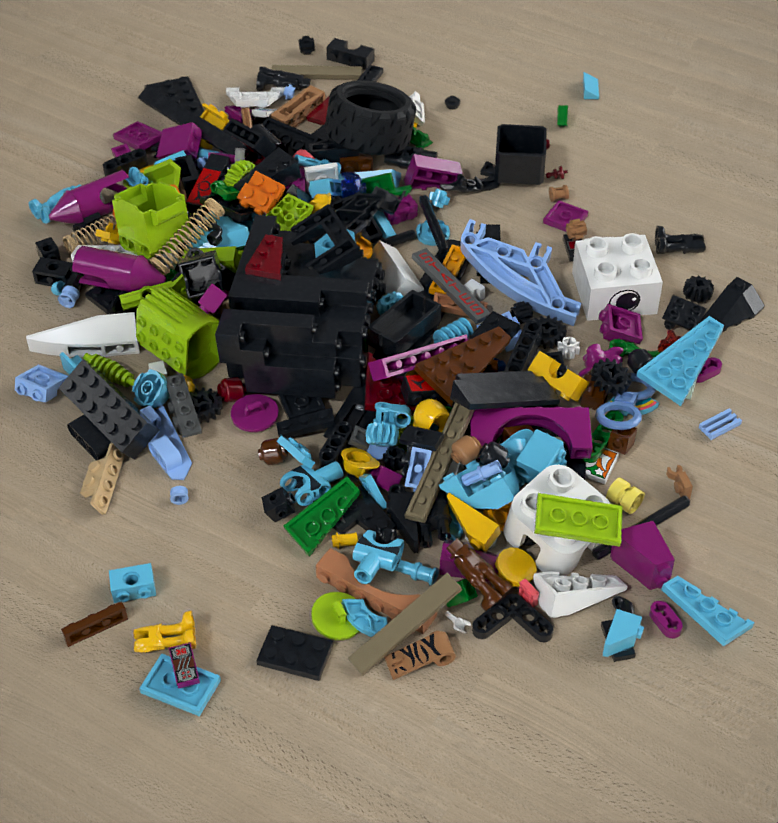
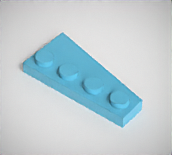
(714, 618)

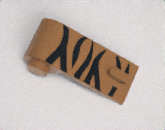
(420, 653)

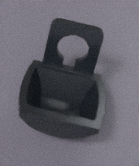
(390, 203)

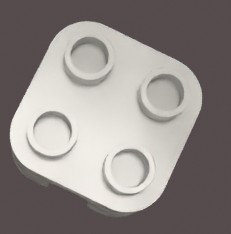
(556, 553)

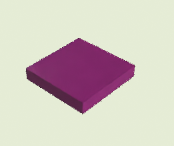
(563, 213)

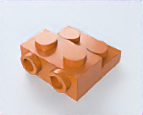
(260, 193)

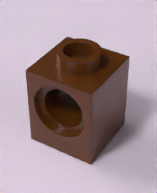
(622, 440)

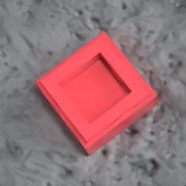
(528, 592)

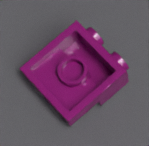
(620, 324)

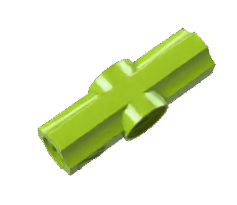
(132, 299)

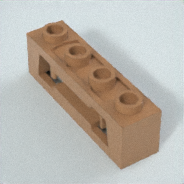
(299, 106)

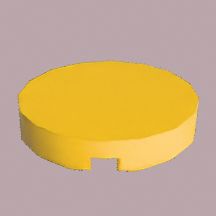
(515, 566)

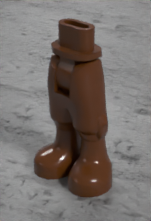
(476, 570)

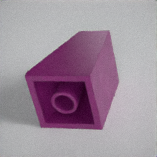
(644, 555)

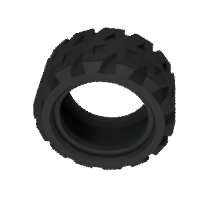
(370, 117)

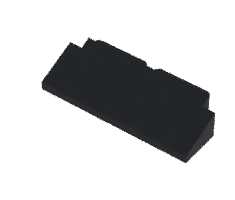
(502, 390)

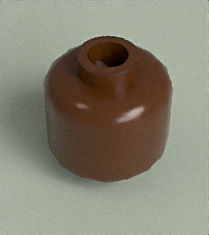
(272, 452)

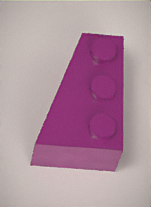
(431, 172)

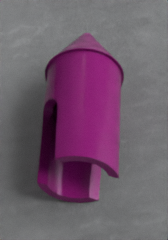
(85, 200)
(115, 269)

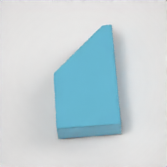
(370, 485)

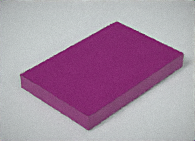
(138, 135)

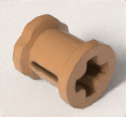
(558, 193)

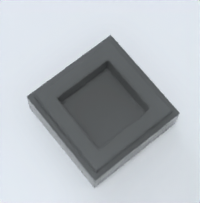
(358, 438)

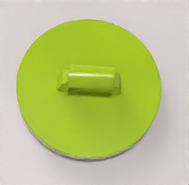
(330, 617)

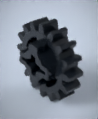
(552, 331)
(610, 377)
(203, 404)

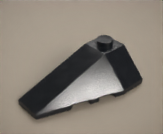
(735, 304)

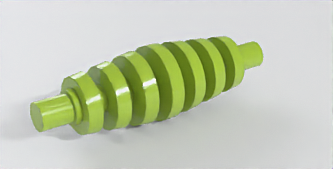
(111, 369)

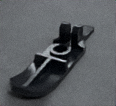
(469, 185)

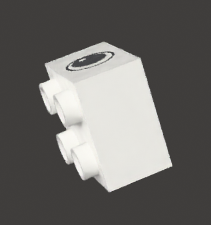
(616, 273)

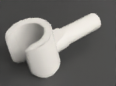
(459, 623)

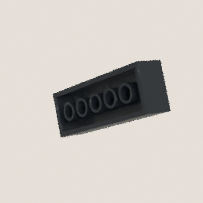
(109, 409)

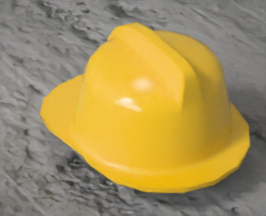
(320, 201)
(358, 461)

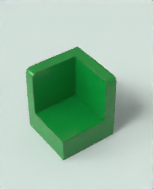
(468, 593)

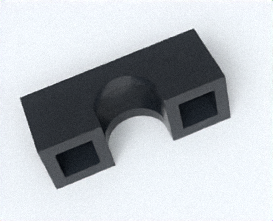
(338, 52)

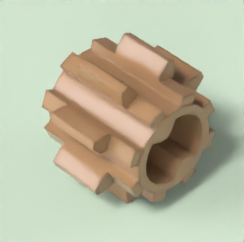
(576, 229)

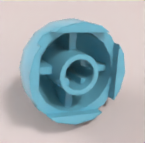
(151, 389)

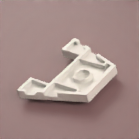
(257, 99)

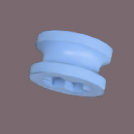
(179, 495)

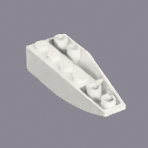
(95, 335)

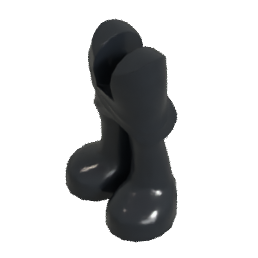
(683, 242)

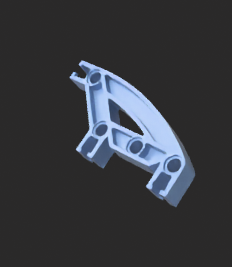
(503, 273)

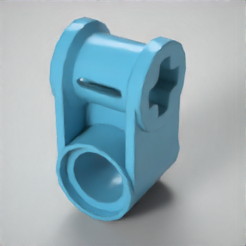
(391, 414)

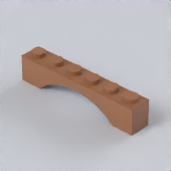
(336, 570)

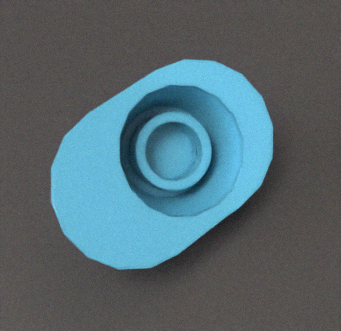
(516, 444)

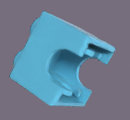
(539, 454)

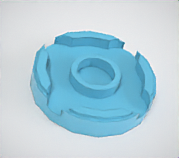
(425, 235)

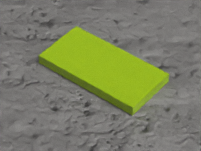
(578, 519)

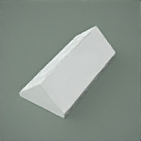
(397, 272)

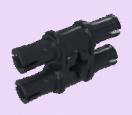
(403, 157)
(439, 519)

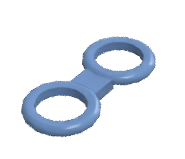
(626, 403)

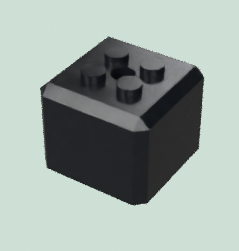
(520, 154)

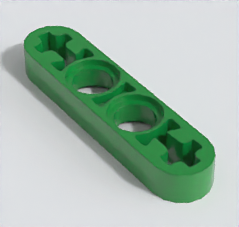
(602, 436)

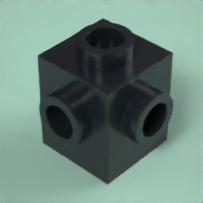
(278, 504)

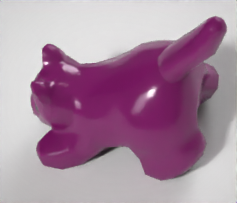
(595, 353)

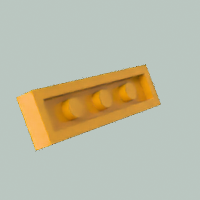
(453, 262)

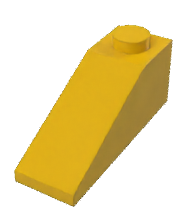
(477, 527)

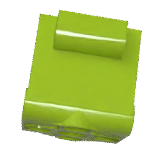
(149, 218)

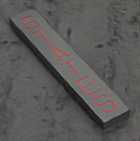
(450, 285)

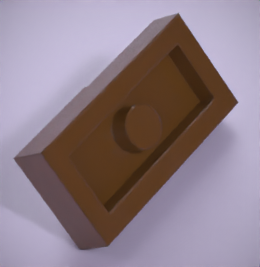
(356, 164)

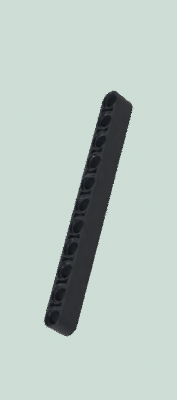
(181, 116)

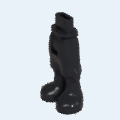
(280, 79)

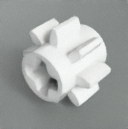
(569, 347)

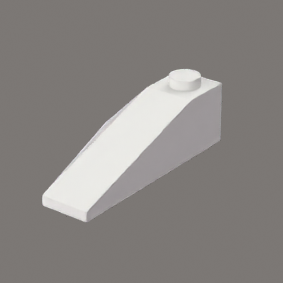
(573, 593)

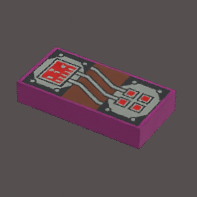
(184, 665)

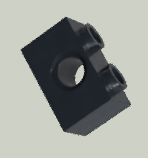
(50, 271)

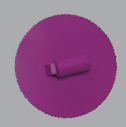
(254, 413)

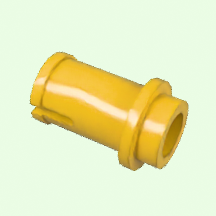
(340, 540)

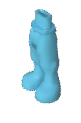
(43, 210)

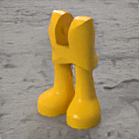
(150, 637)

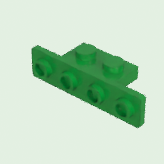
(385, 182)

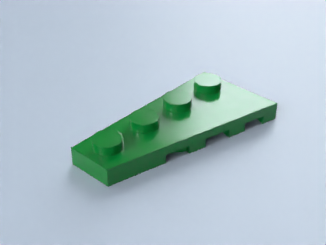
(320, 517)

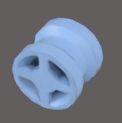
(68, 296)

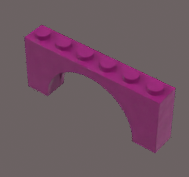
(568, 423)

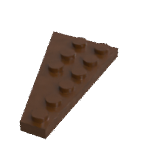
(466, 357)

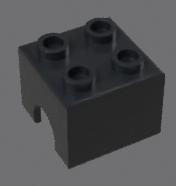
(200, 272)

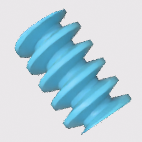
(454, 329)

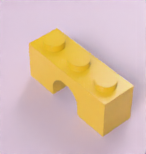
(570, 384)

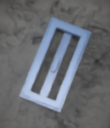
(717, 422)

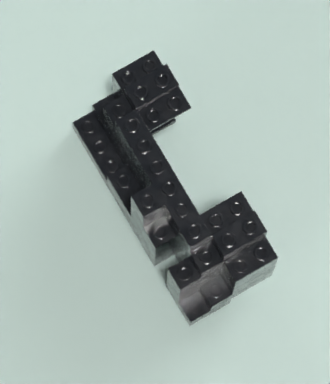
(302, 329)

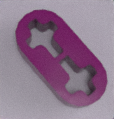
(709, 372)
(664, 620)

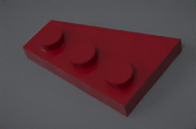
(267, 258)

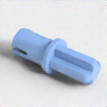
(482, 473)

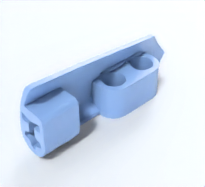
(166, 445)

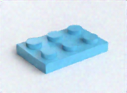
(163, 687)

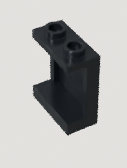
(188, 172)

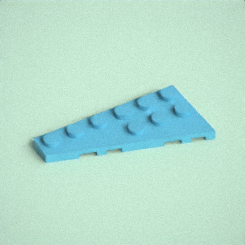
(680, 364)

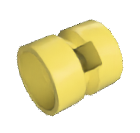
(622, 493)

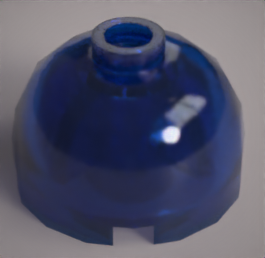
(352, 184)

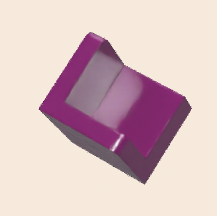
(385, 477)

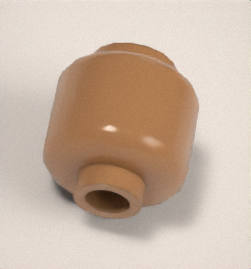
(465, 449)

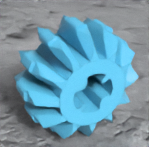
(388, 301)
(382, 434)

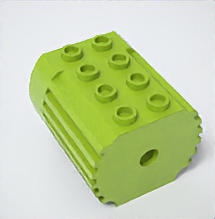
(178, 332)

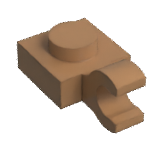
(682, 483)

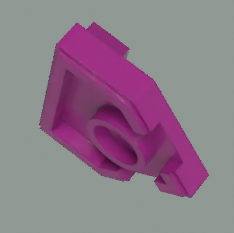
(235, 113)

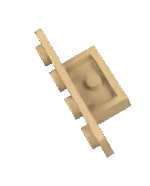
(102, 479)

